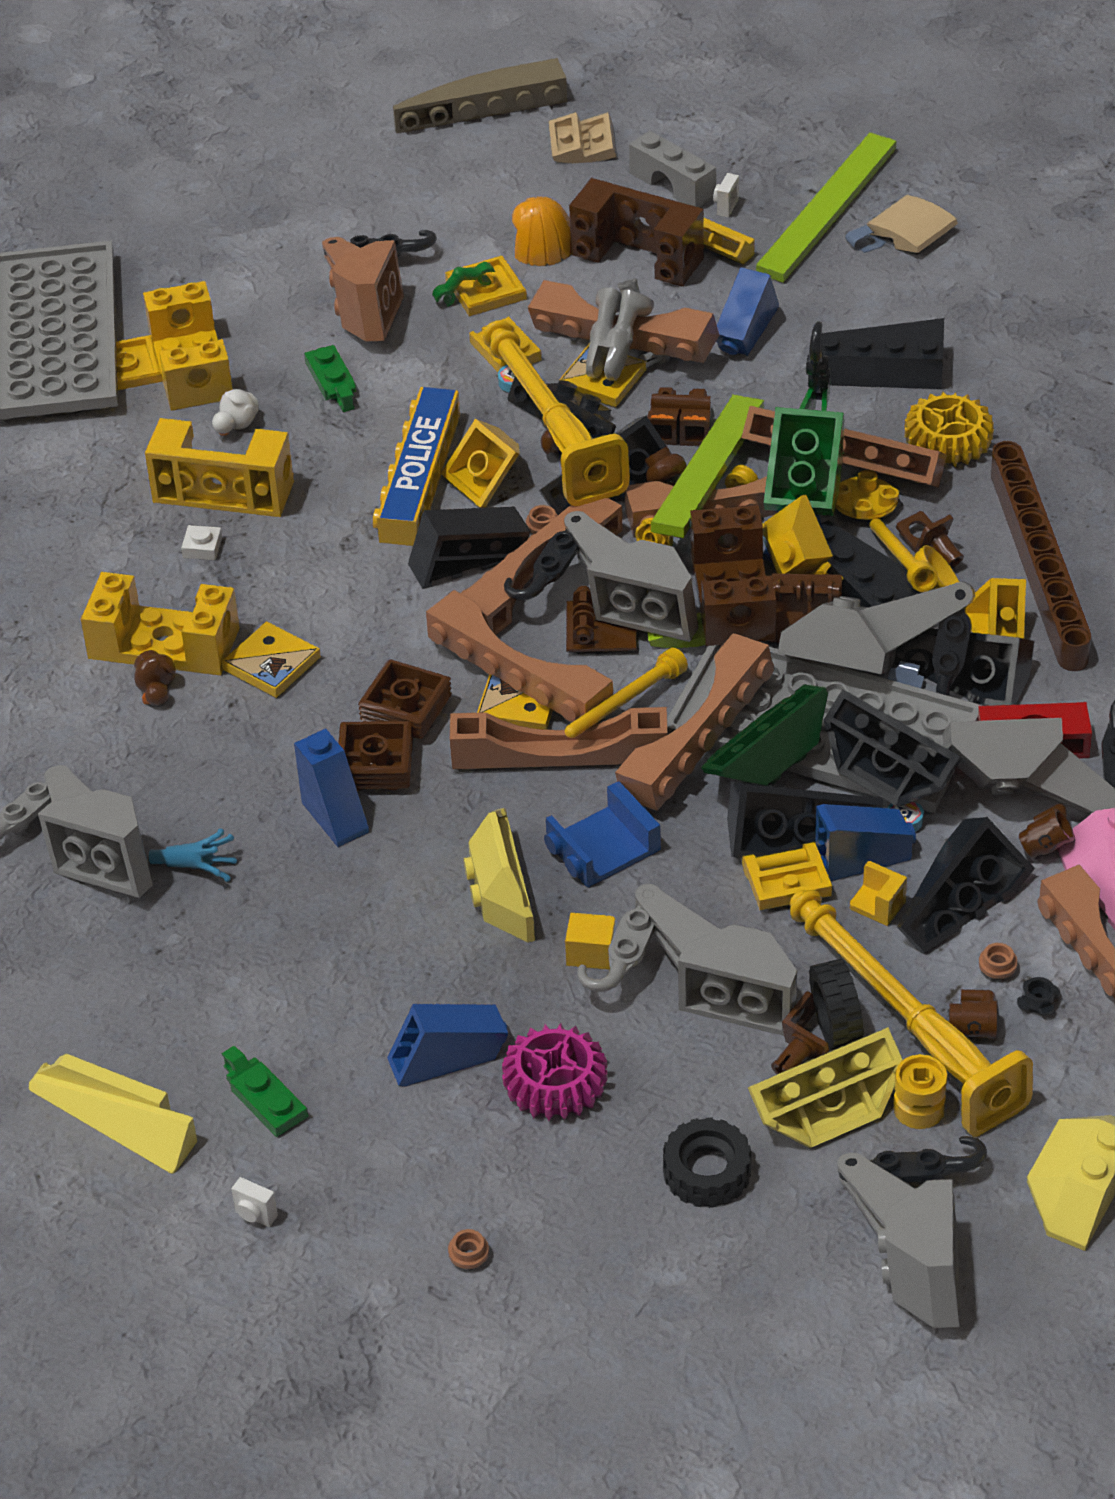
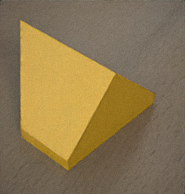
(999, 608)

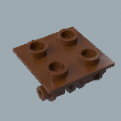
(800, 595)
(587, 633)

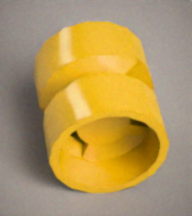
(920, 1091)

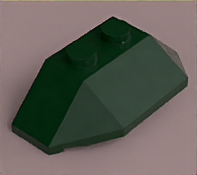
(773, 740)

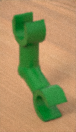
(460, 274)

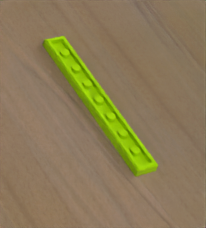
(826, 207)
(704, 468)

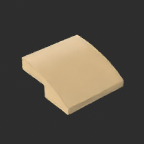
(582, 140)
(912, 223)

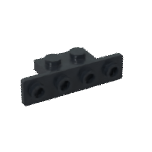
(583, 406)

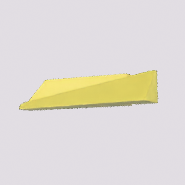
(118, 1108)

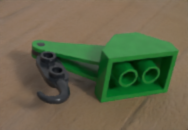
(807, 443)

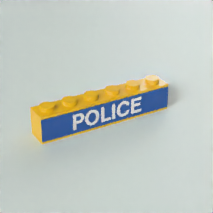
(417, 465)

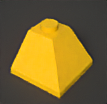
(481, 462)
(795, 539)

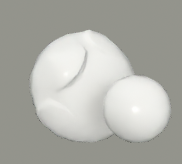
(236, 411)

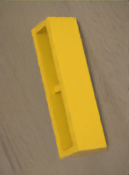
(714, 242)

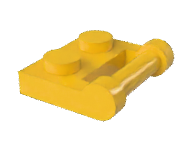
(783, 874)

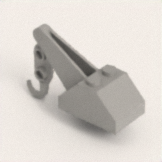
(85, 831)
(722, 973)

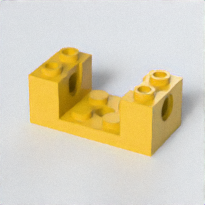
(187, 346)
(250, 482)
(122, 630)

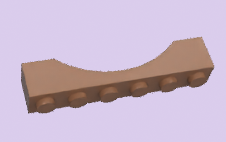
(677, 334)
(645, 499)
(518, 565)
(566, 689)
(488, 742)
(659, 767)
(1073, 906)

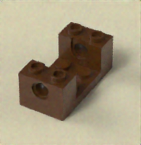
(611, 214)
(731, 574)

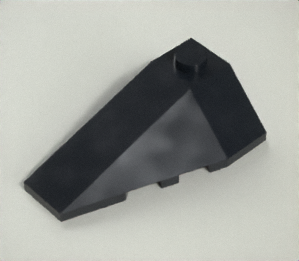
(779, 818)

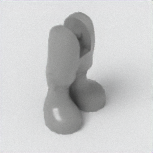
(611, 345)

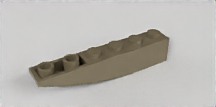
(484, 96)

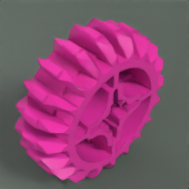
(556, 1080)

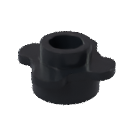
(1039, 996)

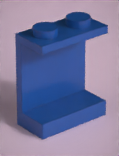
(606, 839)

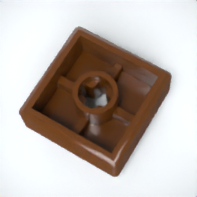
(406, 694)
(378, 753)

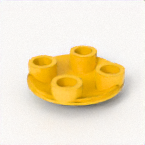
(866, 496)

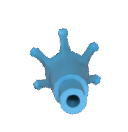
(195, 855)

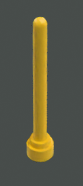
(920, 573)
(668, 666)

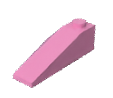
(1096, 854)

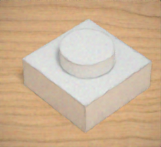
(727, 194)
(201, 542)
(254, 1202)

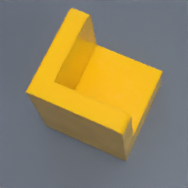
(881, 894)
(589, 940)

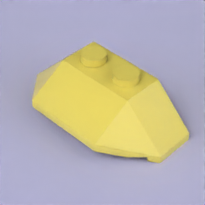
(499, 878)
(830, 1091)
(1075, 1178)

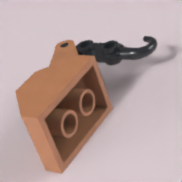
(369, 280)

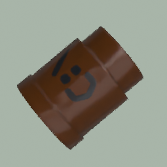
(1047, 832)
(975, 1014)

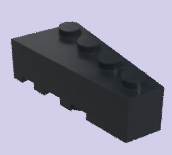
(887, 355)
(865, 570)

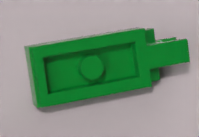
(331, 376)
(263, 1092)

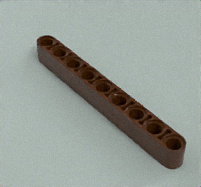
(1041, 556)

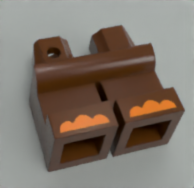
(688, 411)

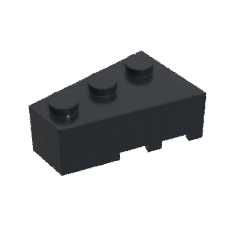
(463, 540)

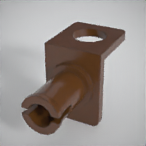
(933, 535)
(800, 1041)

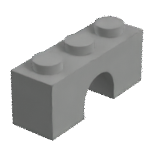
(690, 176)

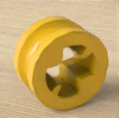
(740, 476)

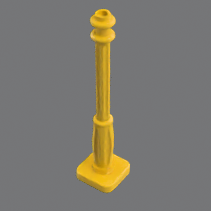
(589, 466)
(989, 1090)

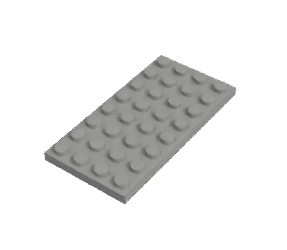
(57, 330)
(915, 707)

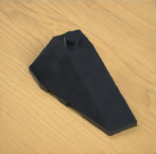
(641, 442)
(993, 667)
(965, 880)

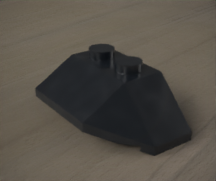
(885, 752)

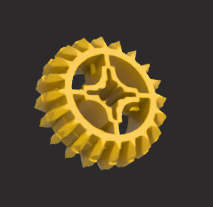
(950, 426)

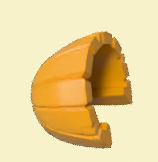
(541, 231)

